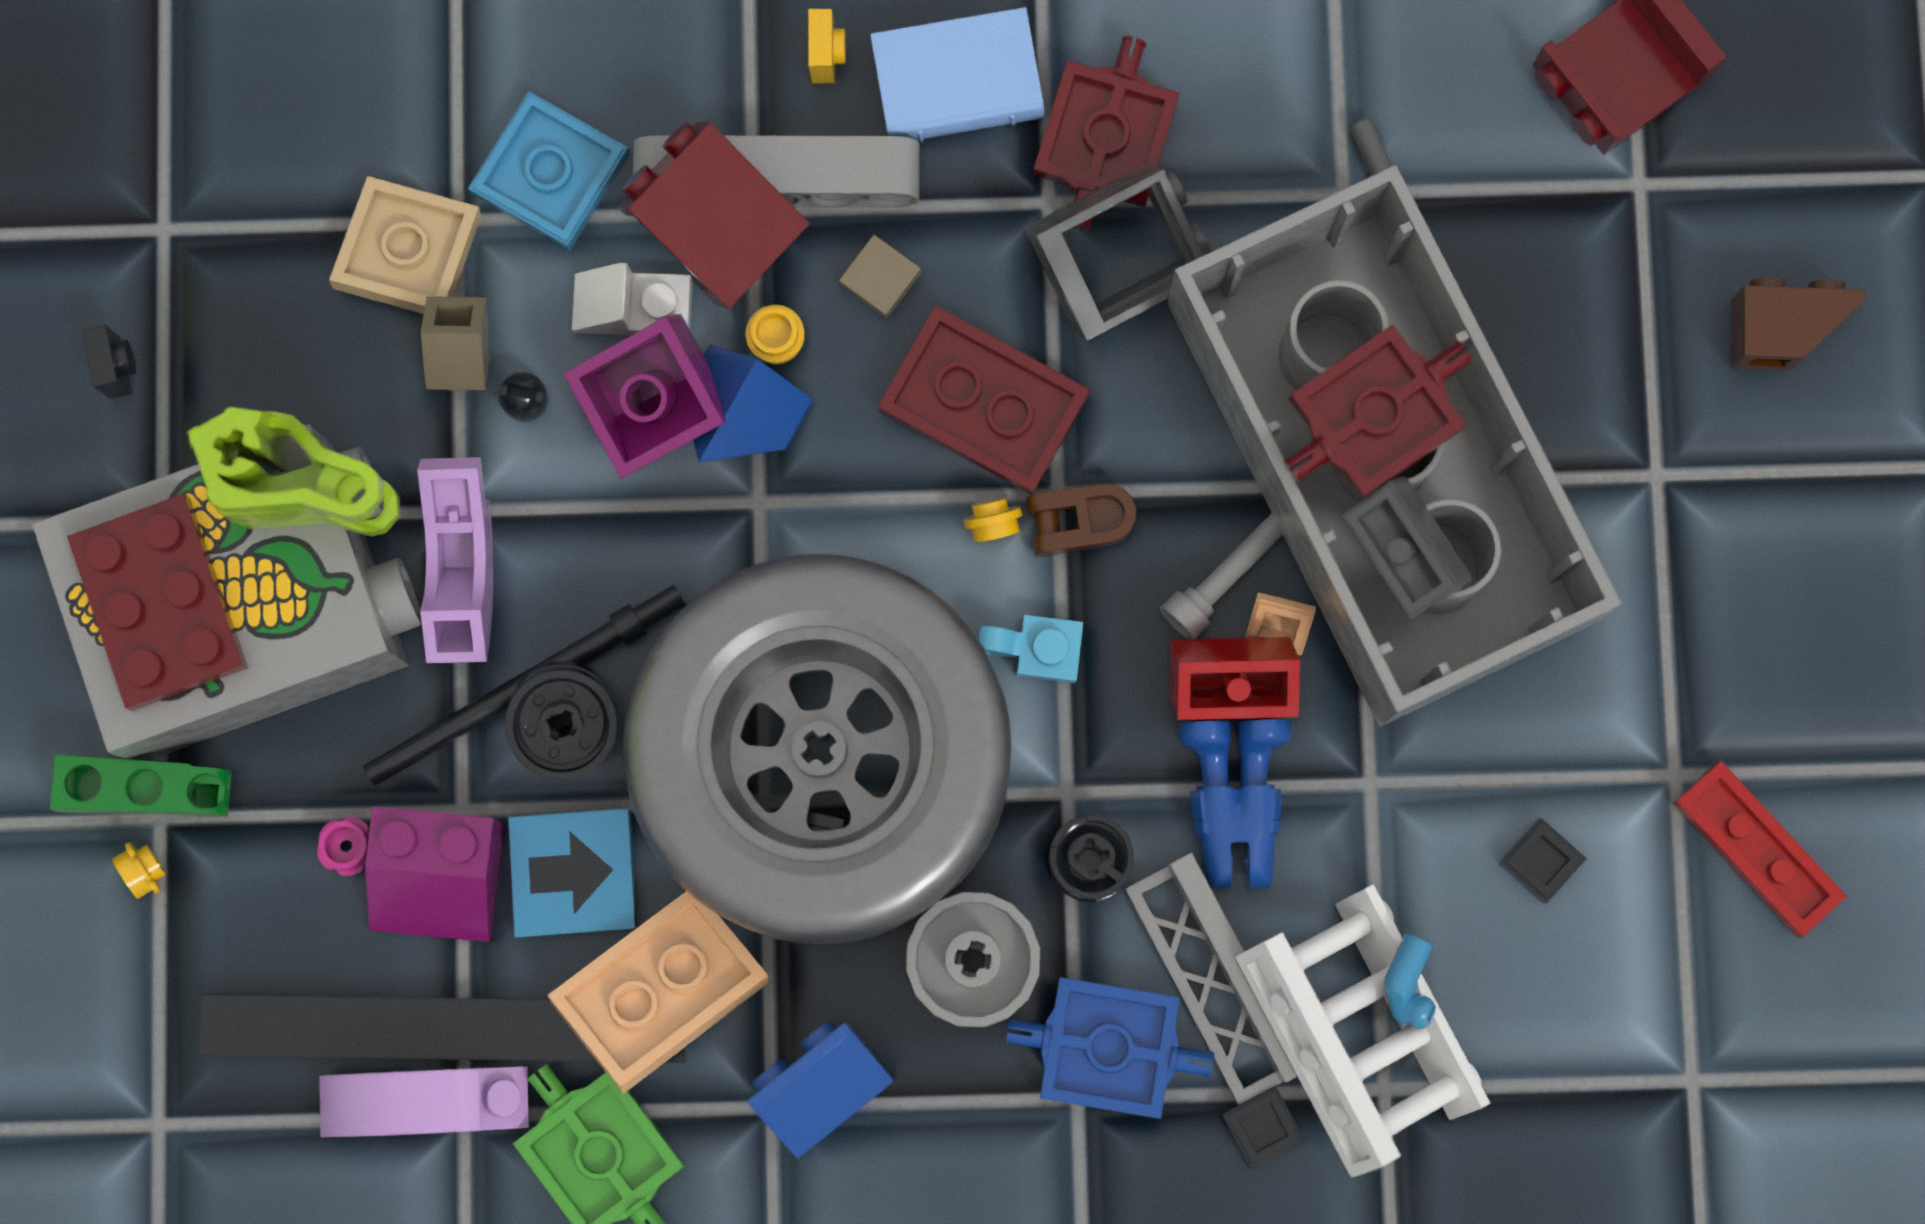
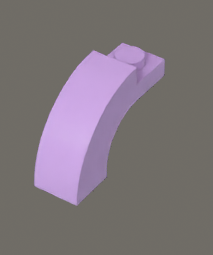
(458, 560)
(423, 1102)

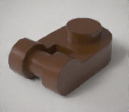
(1102, 513)

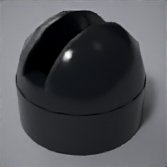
(523, 408)

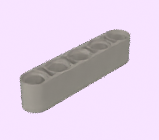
(822, 168)

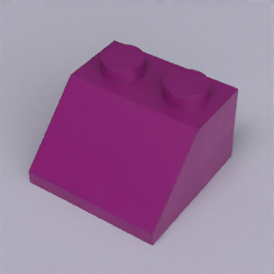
(648, 394)
(432, 873)

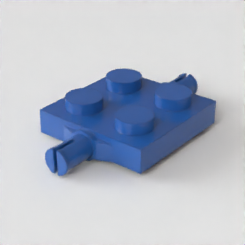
(1110, 1047)

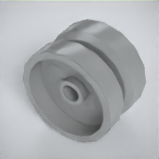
(965, 924)

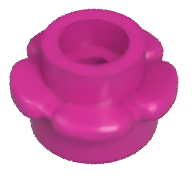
(330, 841)

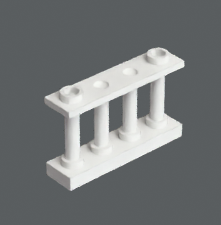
(1318, 1055)

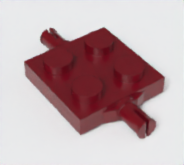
(1105, 125)
(1377, 411)

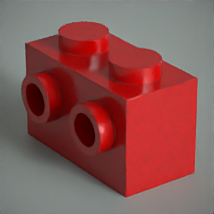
(1234, 678)

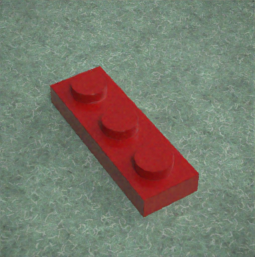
(1759, 849)

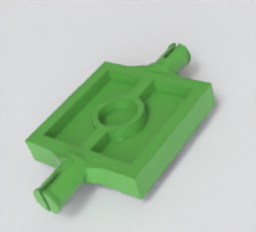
(597, 1152)

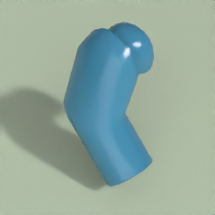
(1402, 984)

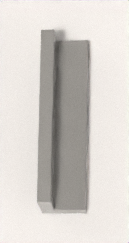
(1224, 947)

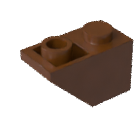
(1782, 324)

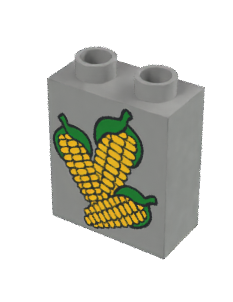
(300, 599)

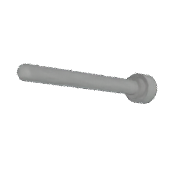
(1190, 610)

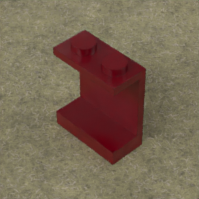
(1627, 67)
(712, 211)

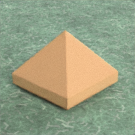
(1281, 618)

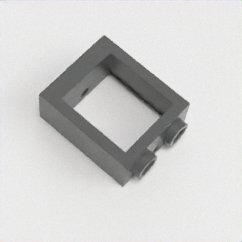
(1063, 273)

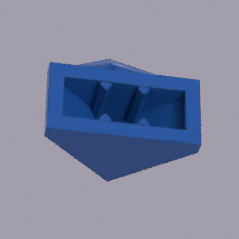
(757, 405)

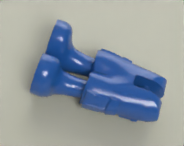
(1239, 814)

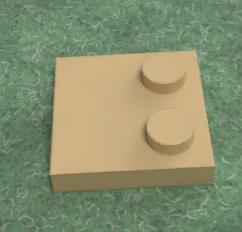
(404, 245)

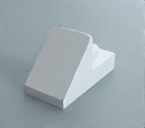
(624, 302)

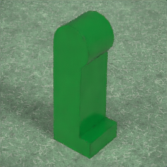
(138, 787)

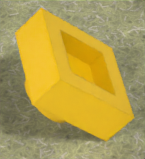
(826, 45)

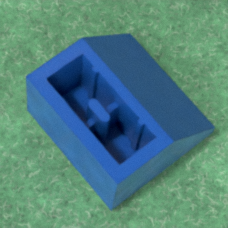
(820, 1088)

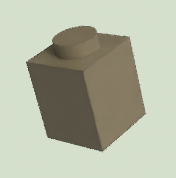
(455, 343)

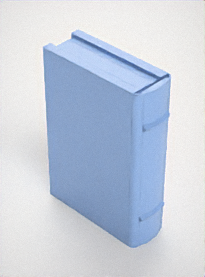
(958, 75)

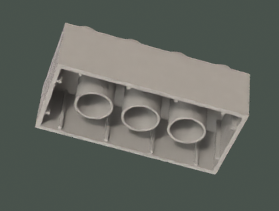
(1296, 303)

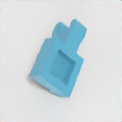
(1043, 647)

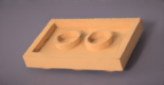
(658, 990)

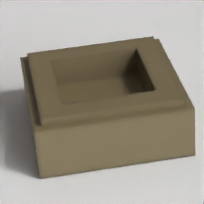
(880, 276)

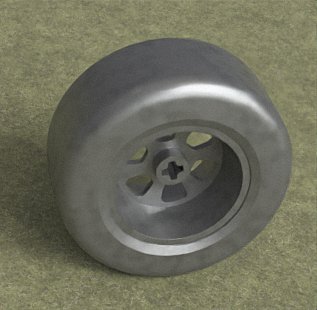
(740, 651)

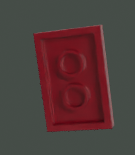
(983, 400)
(157, 602)

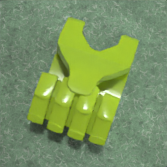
(301, 497)

